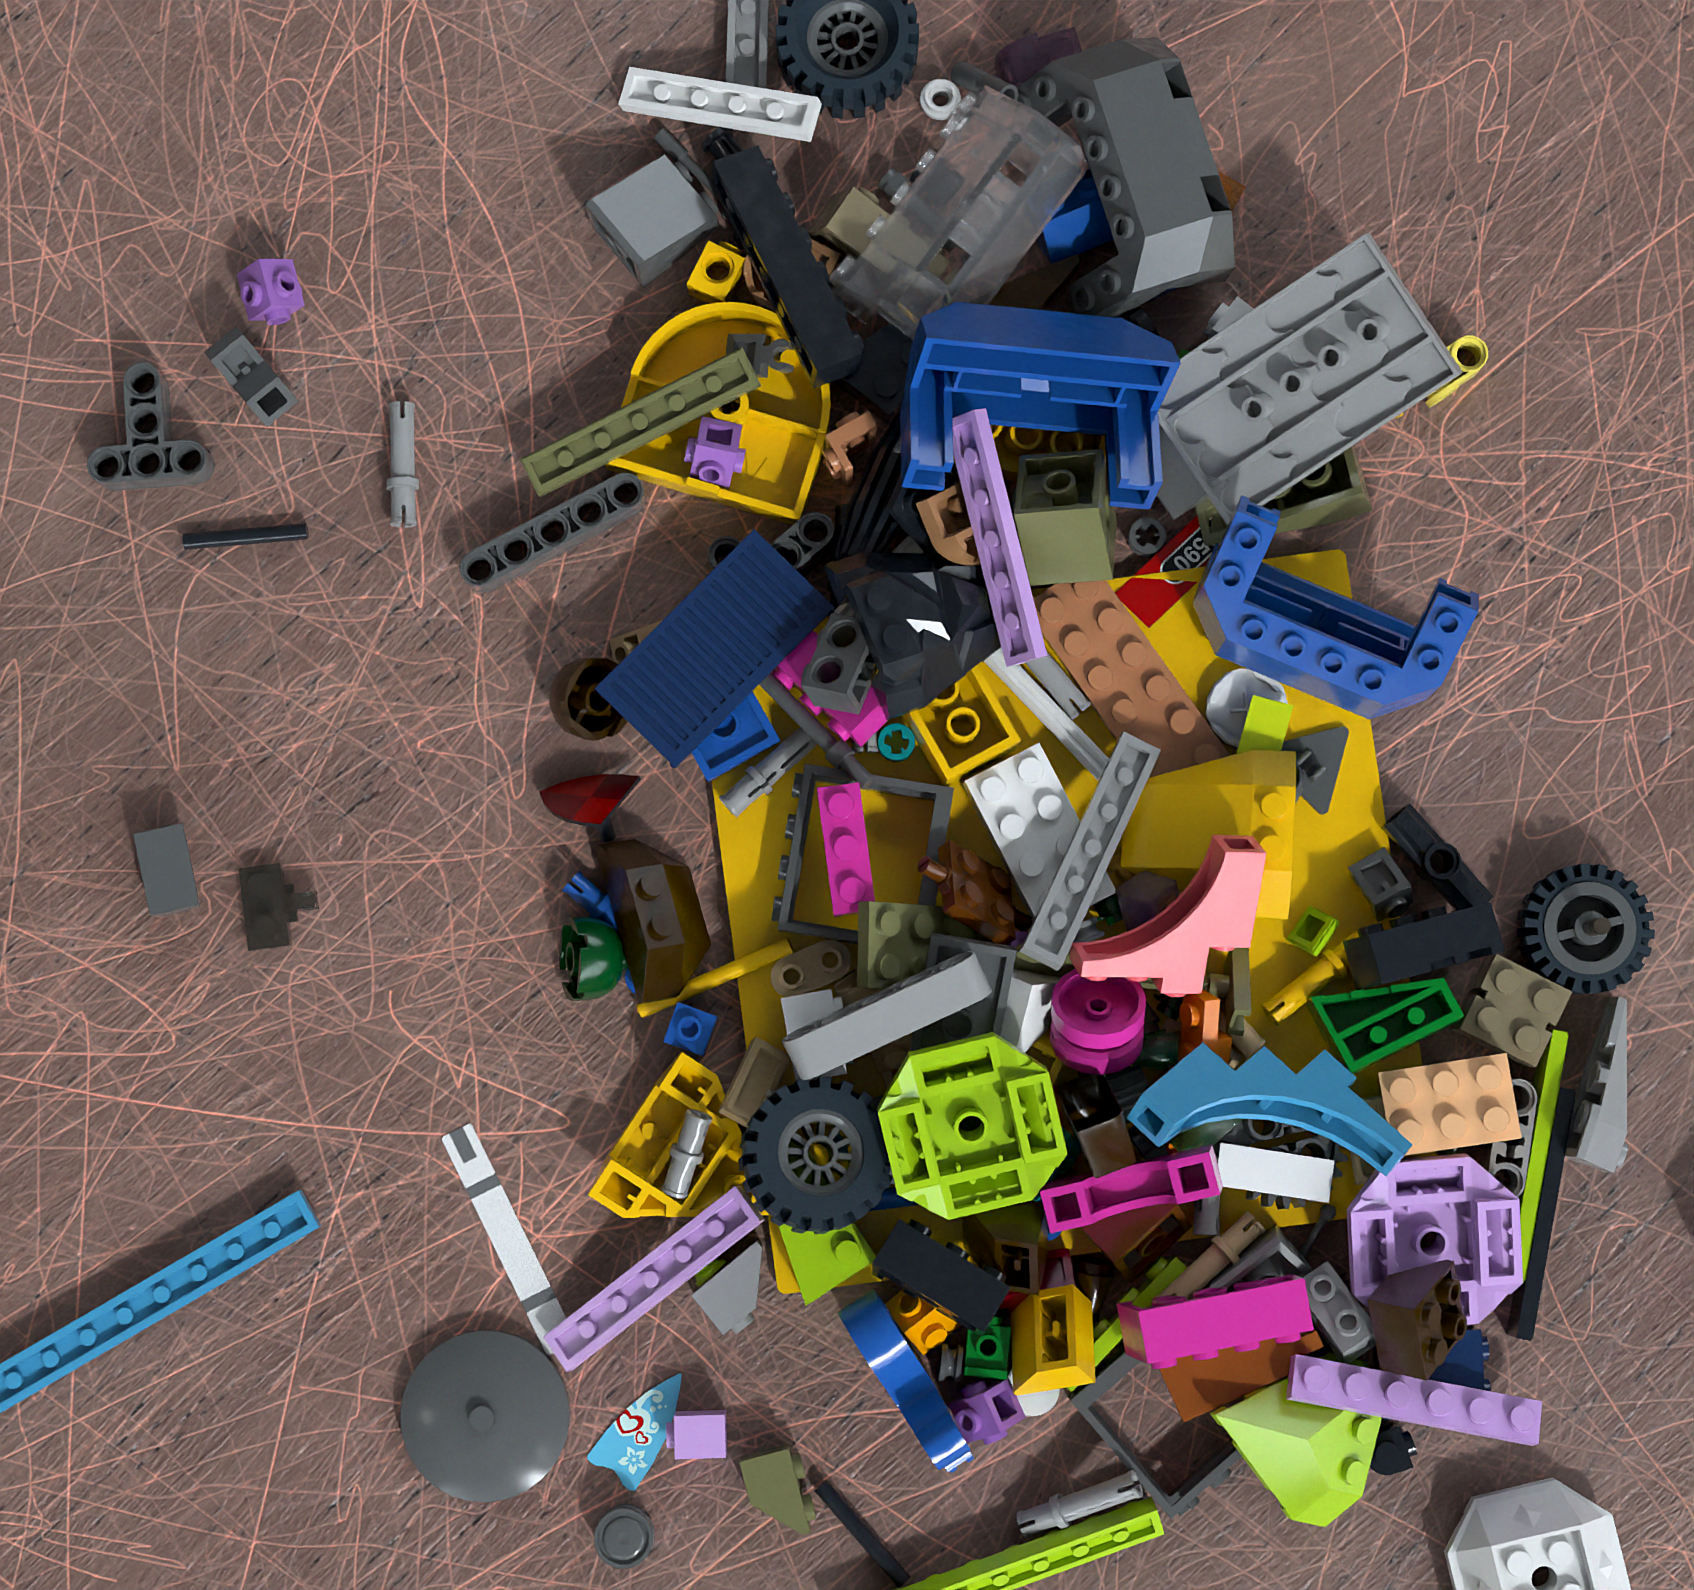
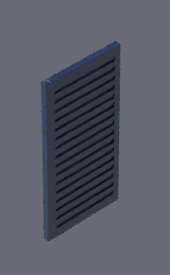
(714, 648)

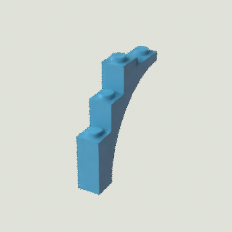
(1264, 1088)

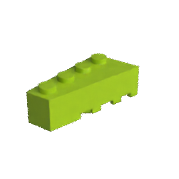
(827, 1258)

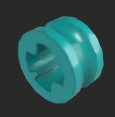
(907, 735)

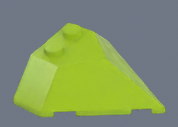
(1303, 1451)

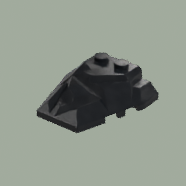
(920, 620)

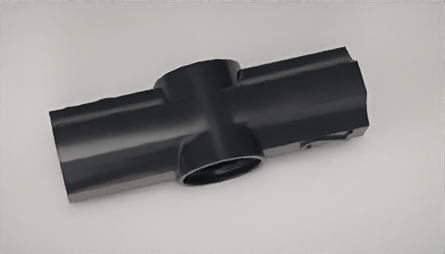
(1418, 843)

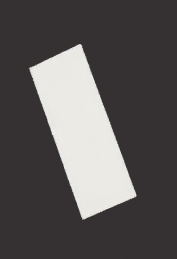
(1275, 1172)

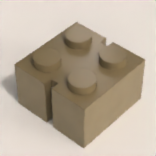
(1512, 1011)

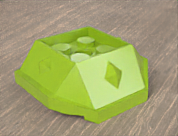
(981, 1168)

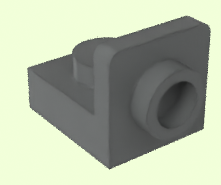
(1382, 885)

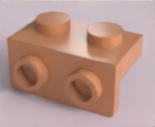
(850, 438)

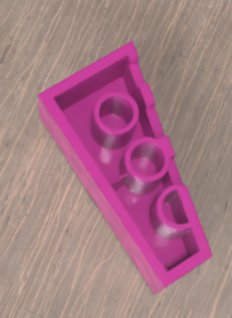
(1216, 1321)

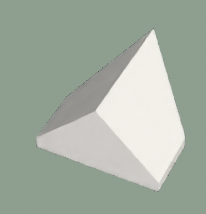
(1028, 1008)

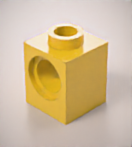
(711, 290)

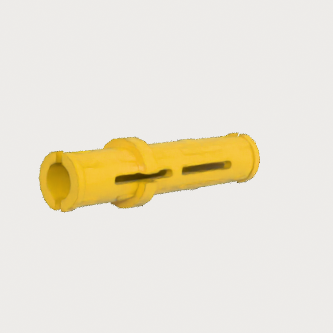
(1330, 966)

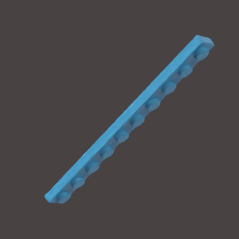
(155, 1298)

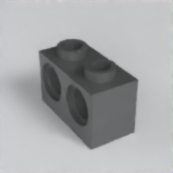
(849, 665)

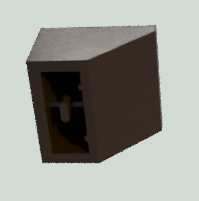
(1010, 1241)
(1417, 1319)

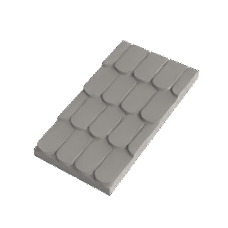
(1303, 378)

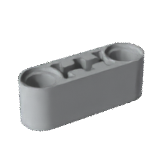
(1521, 1148)

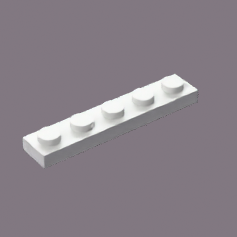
(720, 104)

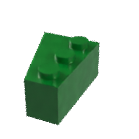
(1382, 1021)

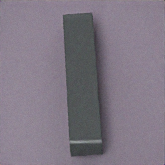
(532, 532)

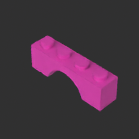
(1148, 1182)

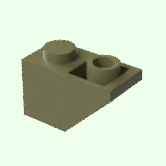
(775, 1487)

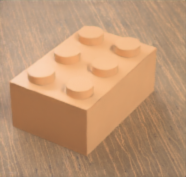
(1452, 1103)

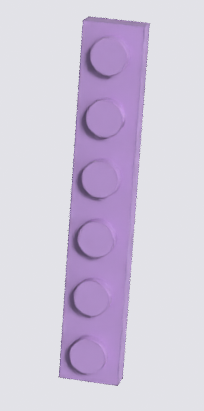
(996, 538)
(653, 1278)
(1414, 1400)

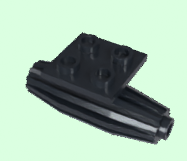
(881, 505)

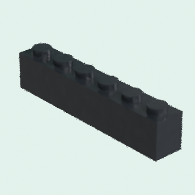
(787, 266)

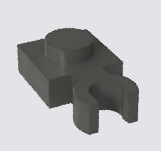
(761, 352)

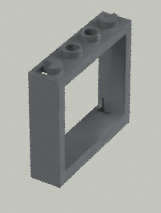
(797, 830)
(1184, 1496)

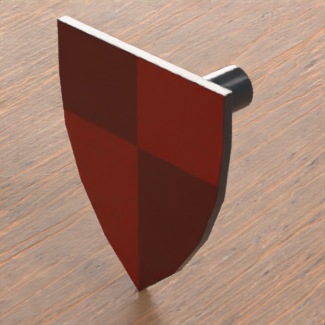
(590, 800)

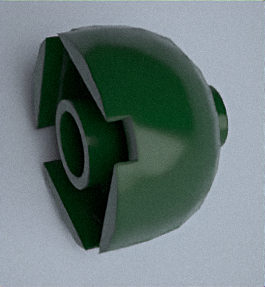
(592, 957)

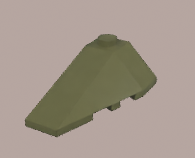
(1321, 498)

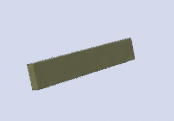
(640, 422)

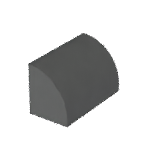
(166, 870)

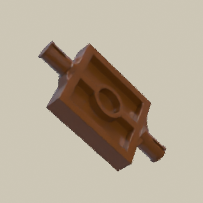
(975, 893)

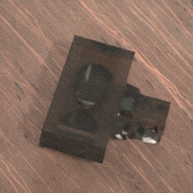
(271, 906)

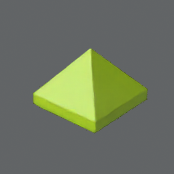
(1313, 931)

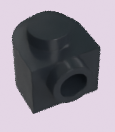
(1392, 1450)

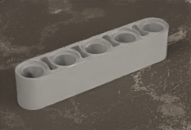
(887, 1015)

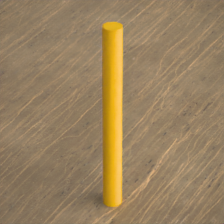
(722, 975)

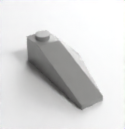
(1601, 1098)

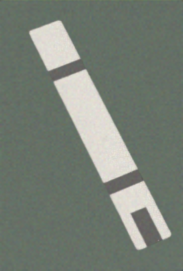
(504, 1231)

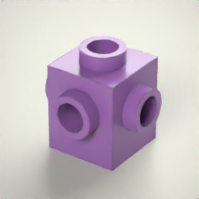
(270, 290)
(713, 459)
(986, 1410)

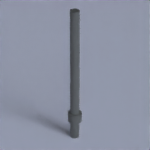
(837, 752)

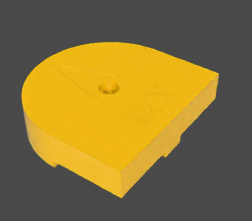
(780, 420)

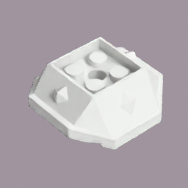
(1530, 1527)

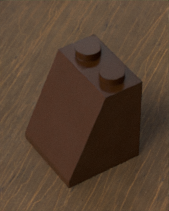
(1136, 1236)

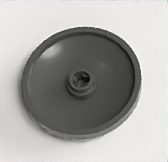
(485, 1415)

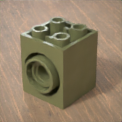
(1064, 517)

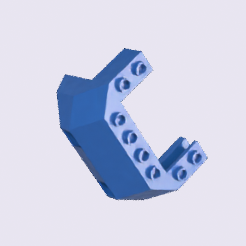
(1037, 375)
(1319, 636)

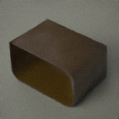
(1099, 1122)

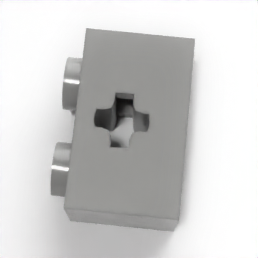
(1338, 1315)

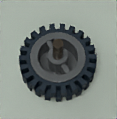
(1585, 928)

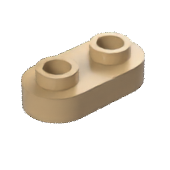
(810, 967)

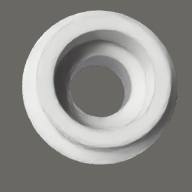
(935, 88)

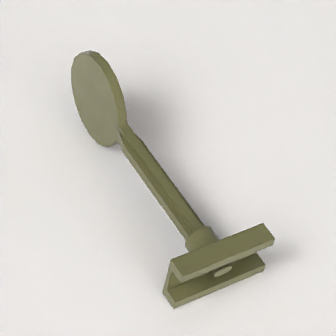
(1230, 986)

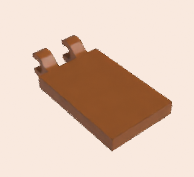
(1212, 1382)

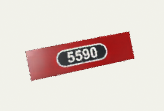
(1154, 597)

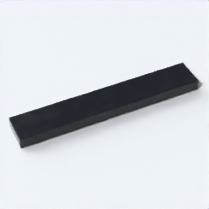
(1527, 1296)

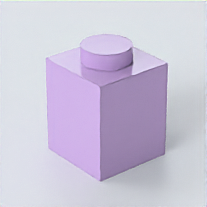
(698, 1434)

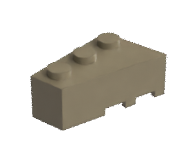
(847, 220)

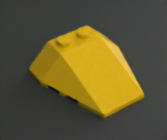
(1226, 796)

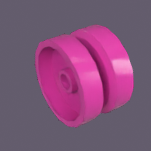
(1097, 1023)

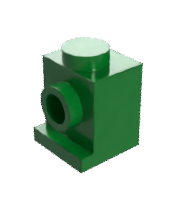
(988, 1365)

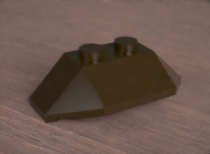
(654, 916)

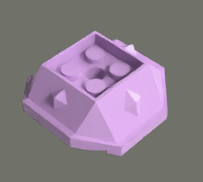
(1466, 1208)

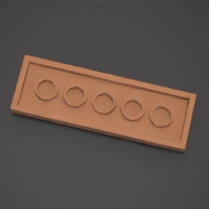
(1124, 674)

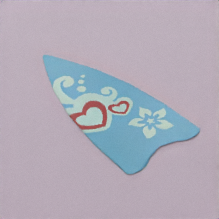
(638, 1434)

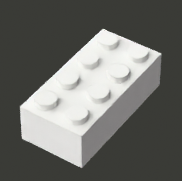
(1028, 822)

